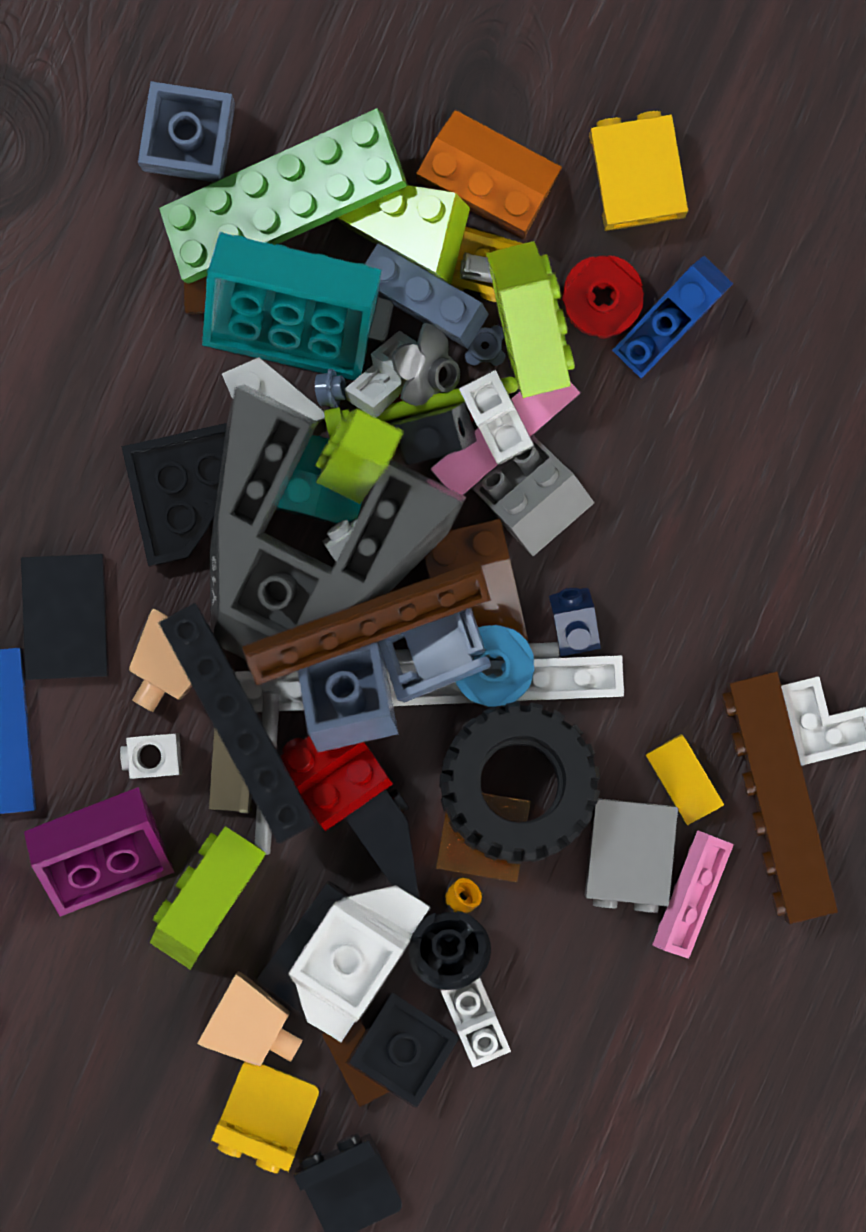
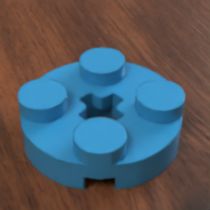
(517, 668)

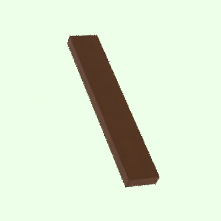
(367, 623)

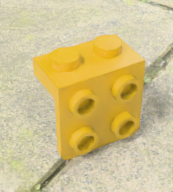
(265, 1116)

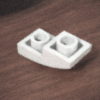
(476, 1023)

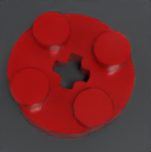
(603, 319)

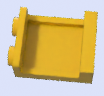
(638, 170)

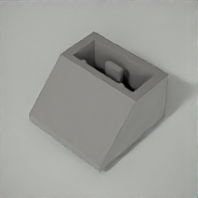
(534, 496)

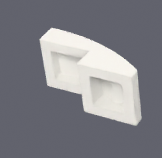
(380, 383)
(496, 417)

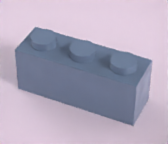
(427, 296)

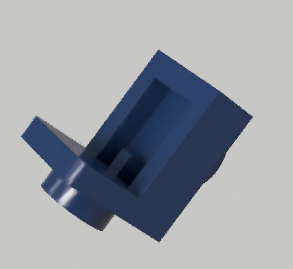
(575, 621)

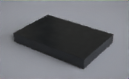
(64, 616)

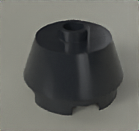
(449, 950)

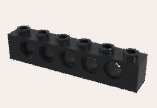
(237, 723)

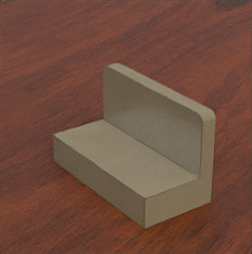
(227, 786)

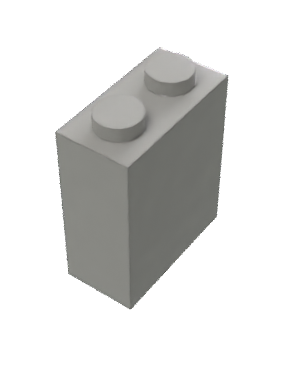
(631, 854)

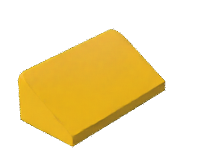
(684, 779)

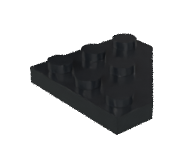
(175, 490)

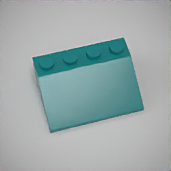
(289, 306)

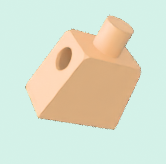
(157, 665)
(249, 1024)

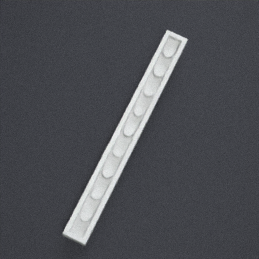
(551, 680)

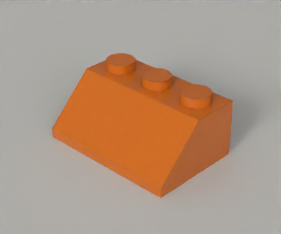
(488, 173)

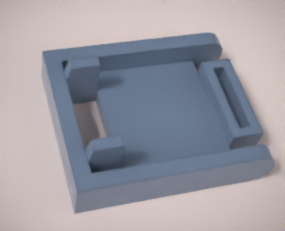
(440, 654)

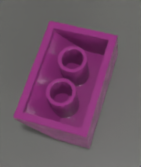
(98, 852)

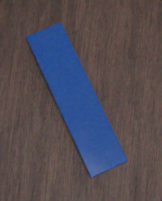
(15, 752)

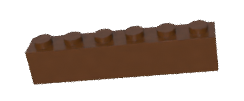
(780, 797)

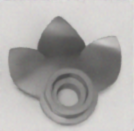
(425, 366)

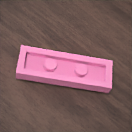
(692, 894)

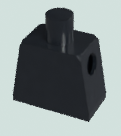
(435, 433)

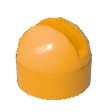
(469, 889)

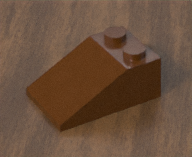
(487, 545)

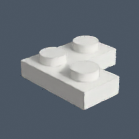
(816, 732)

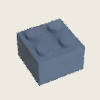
(186, 132)
(348, 699)

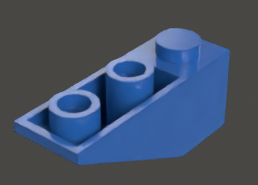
(672, 316)

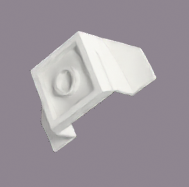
(354, 955)

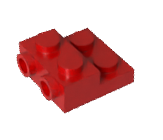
(334, 779)

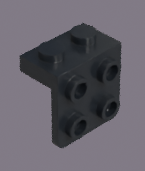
(348, 1185)

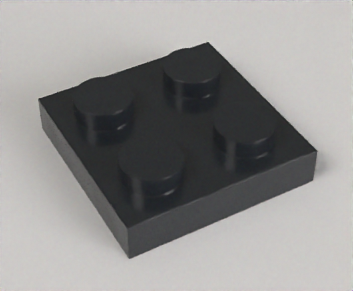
(402, 1050)

